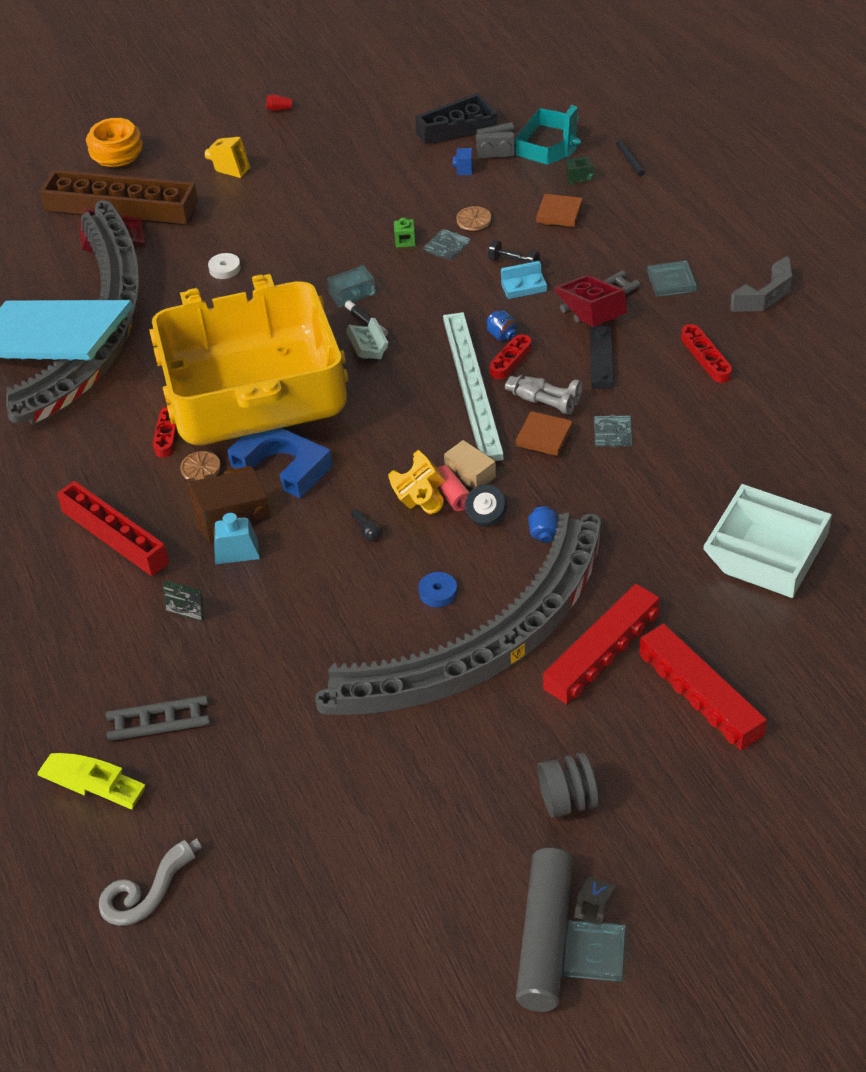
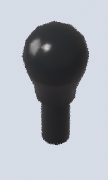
(370, 529)

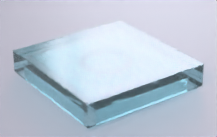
(671, 278)
(594, 951)

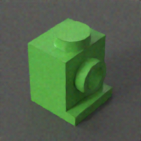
(404, 227)

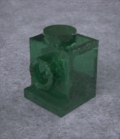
(579, 169)

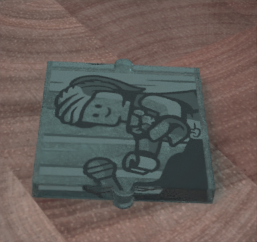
(446, 244)
(612, 431)

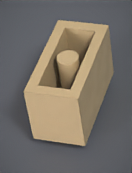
(470, 465)

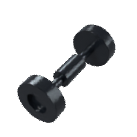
(495, 251)

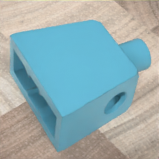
(235, 540)

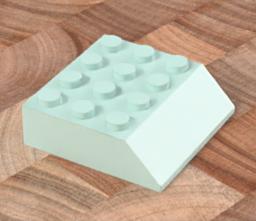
(767, 540)

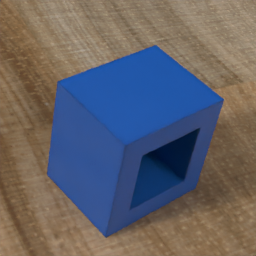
(463, 161)

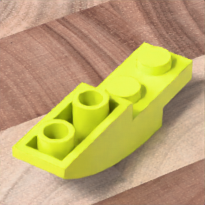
(92, 775)

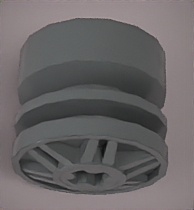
(572, 783)

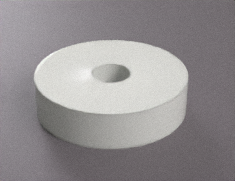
(224, 266)

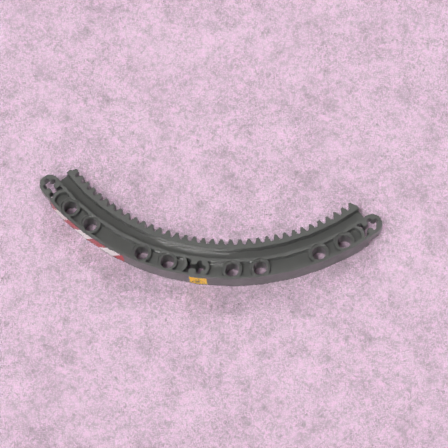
(73, 378)
(486, 651)

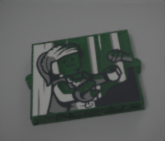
(183, 600)

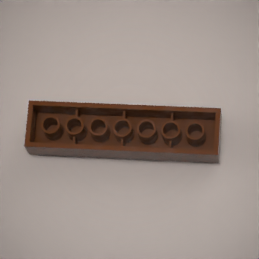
(130, 196)

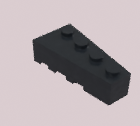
(456, 119)

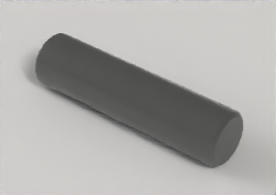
(545, 930)

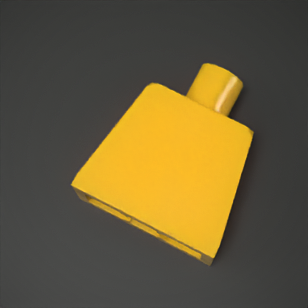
(228, 156)

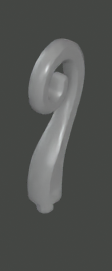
(170, 864)

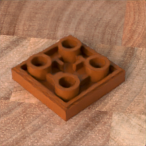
(559, 210)
(544, 433)

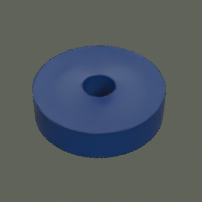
(437, 598)

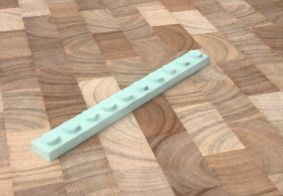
(472, 386)

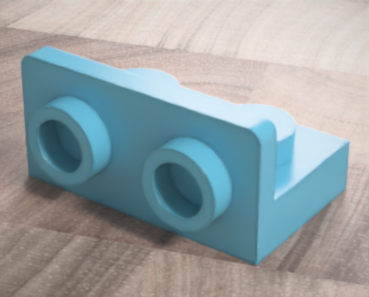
(523, 280)

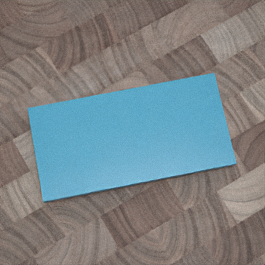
(58, 327)

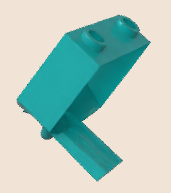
(554, 119)

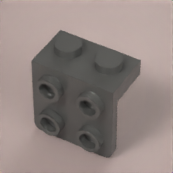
(495, 144)

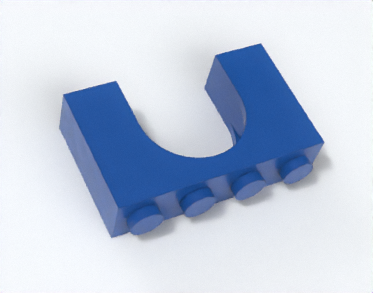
(308, 467)

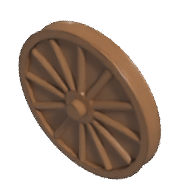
(473, 218)
(200, 464)

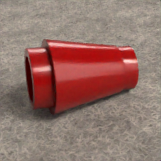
(278, 102)

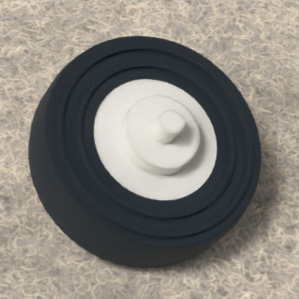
(486, 505)

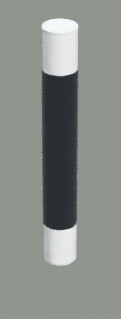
(361, 314)

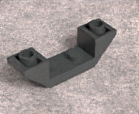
(749, 299)

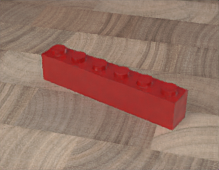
(113, 528)
(601, 644)
(702, 687)

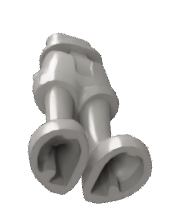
(539, 390)

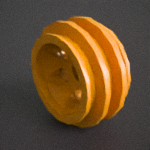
(114, 142)

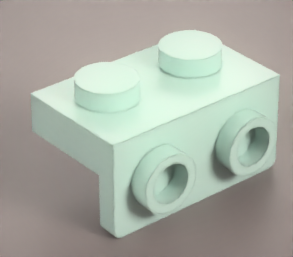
(369, 340)

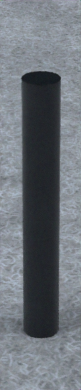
(630, 158)

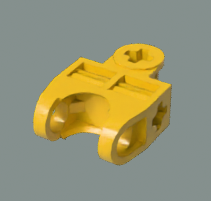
(419, 485)

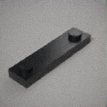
(601, 357)

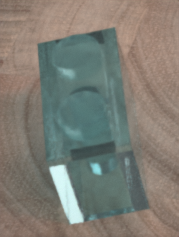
(351, 285)

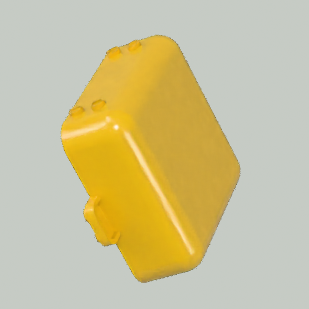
(248, 361)

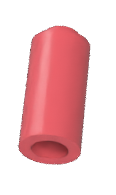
(452, 489)

